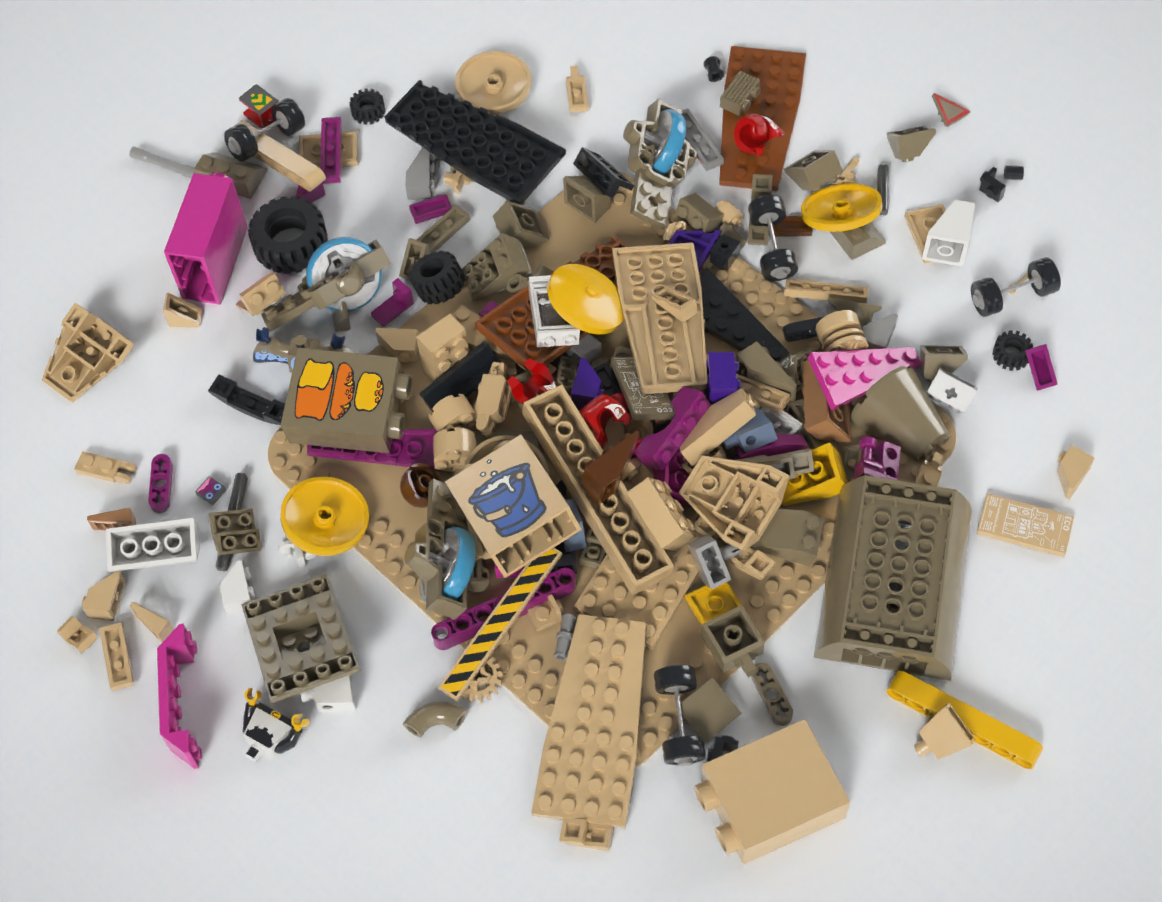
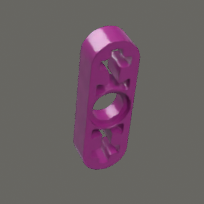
(165, 491)

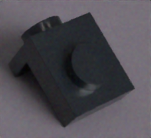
(990, 186)
(721, 744)

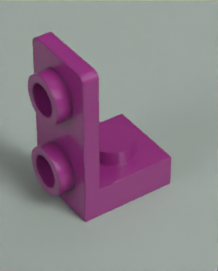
(395, 305)

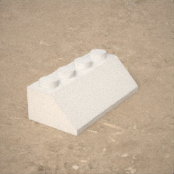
(152, 544)

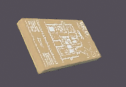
(1025, 525)

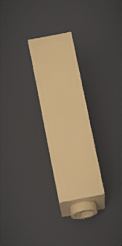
(718, 424)

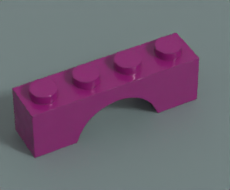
(659, 448)

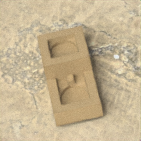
(585, 834)

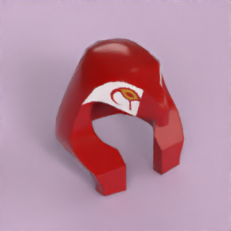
(753, 132)
(535, 386)
(599, 412)

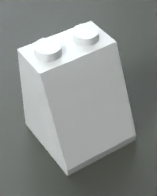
(950, 235)

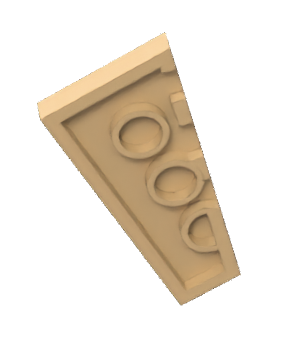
(474, 337)

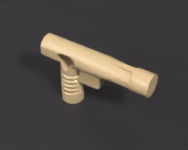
(846, 175)

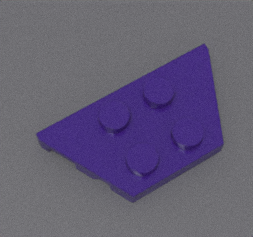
(702, 243)

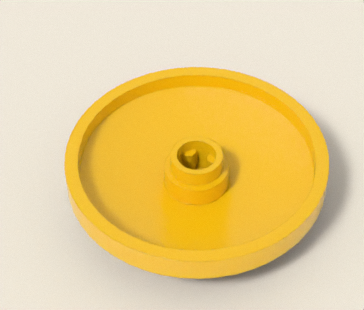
(841, 207)
(585, 299)
(324, 516)

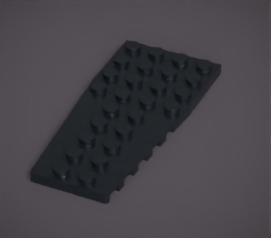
(475, 143)

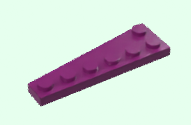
(413, 448)

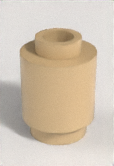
(730, 212)

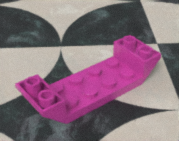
(172, 652)

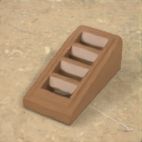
(112, 519)

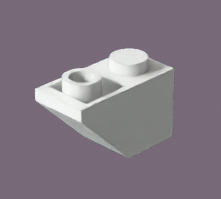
(236, 588)

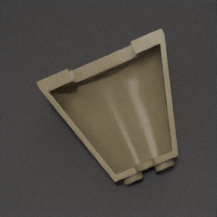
(901, 414)

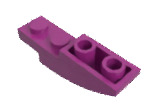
(784, 444)

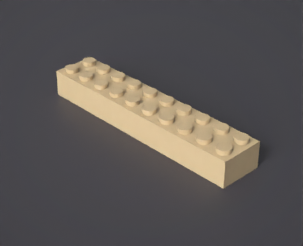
(615, 520)

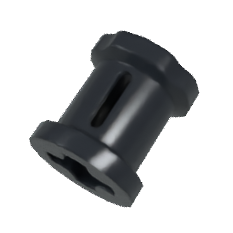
(713, 68)

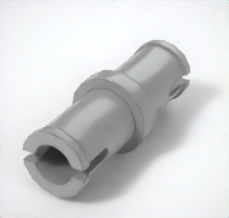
(564, 636)

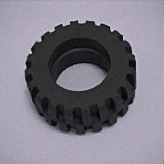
(283, 215)

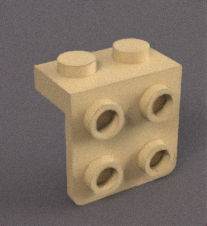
(261, 294)

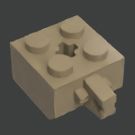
(744, 642)

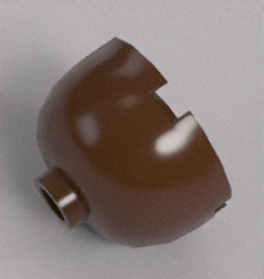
(415, 484)

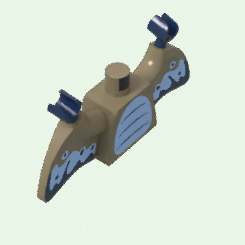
(275, 351)

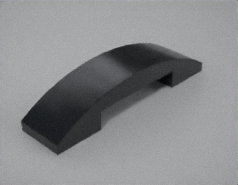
(246, 401)

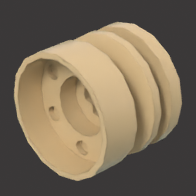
(841, 332)

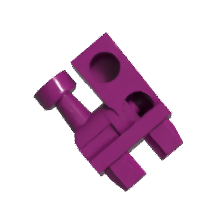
(885, 464)

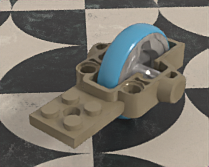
(659, 159)
(336, 273)
(446, 555)

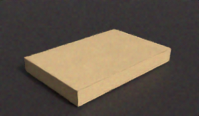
(311, 148)
(920, 223)

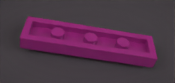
(331, 149)

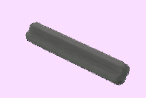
(883, 187)

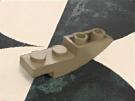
(790, 463)

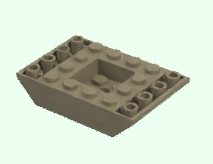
(297, 620)

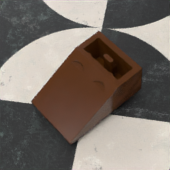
(605, 473)

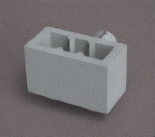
(711, 560)

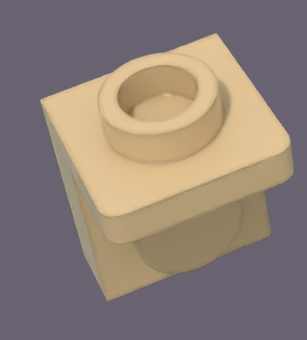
(546, 613)

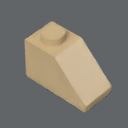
(399, 343)
(1073, 469)
(104, 597)

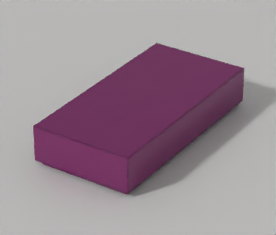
(430, 208)

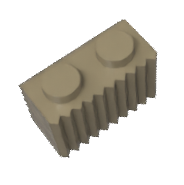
(740, 93)
(699, 213)

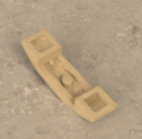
(749, 561)

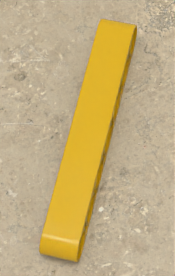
(985, 729)

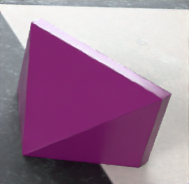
(1041, 367)

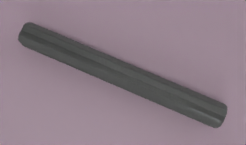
(235, 504)

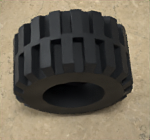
(437, 277)

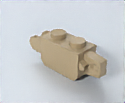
(492, 399)

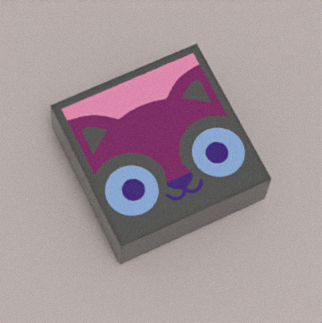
(210, 490)

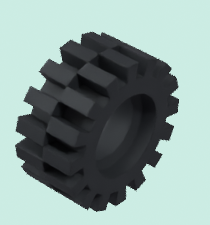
(365, 98)
(1013, 340)

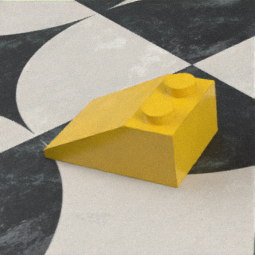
(822, 483)

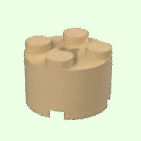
(452, 413)
(452, 448)

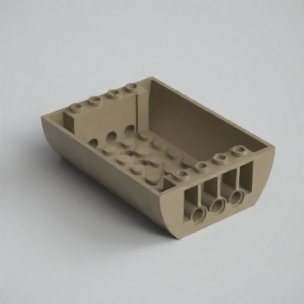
(865, 562)

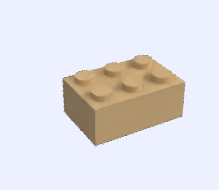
(442, 346)
(662, 514)

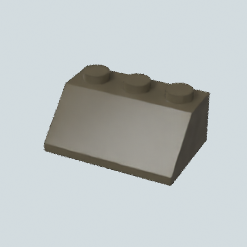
(244, 174)

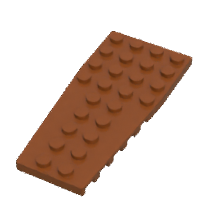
(779, 100)
(511, 322)

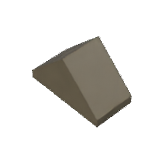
(414, 251)

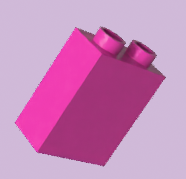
(206, 238)

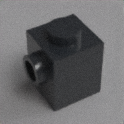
(724, 252)

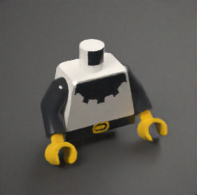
(268, 729)

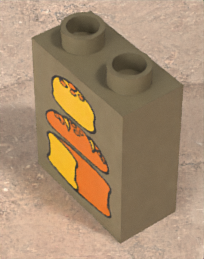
(345, 400)

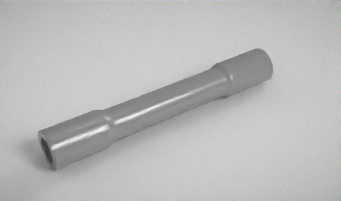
(146, 156)

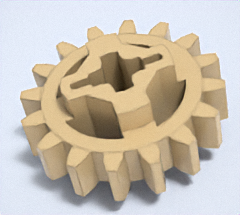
(487, 684)

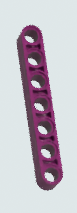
(471, 616)

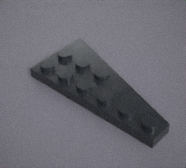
(732, 321)

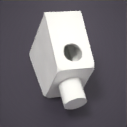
(332, 696)

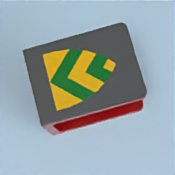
(259, 106)

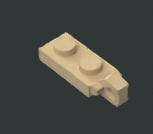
(576, 91)
(930, 472)

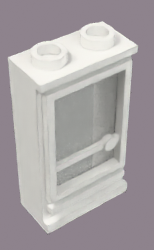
(548, 325)

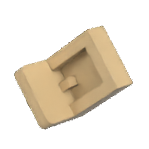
(76, 635)

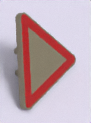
(948, 110)

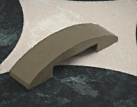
(760, 186)

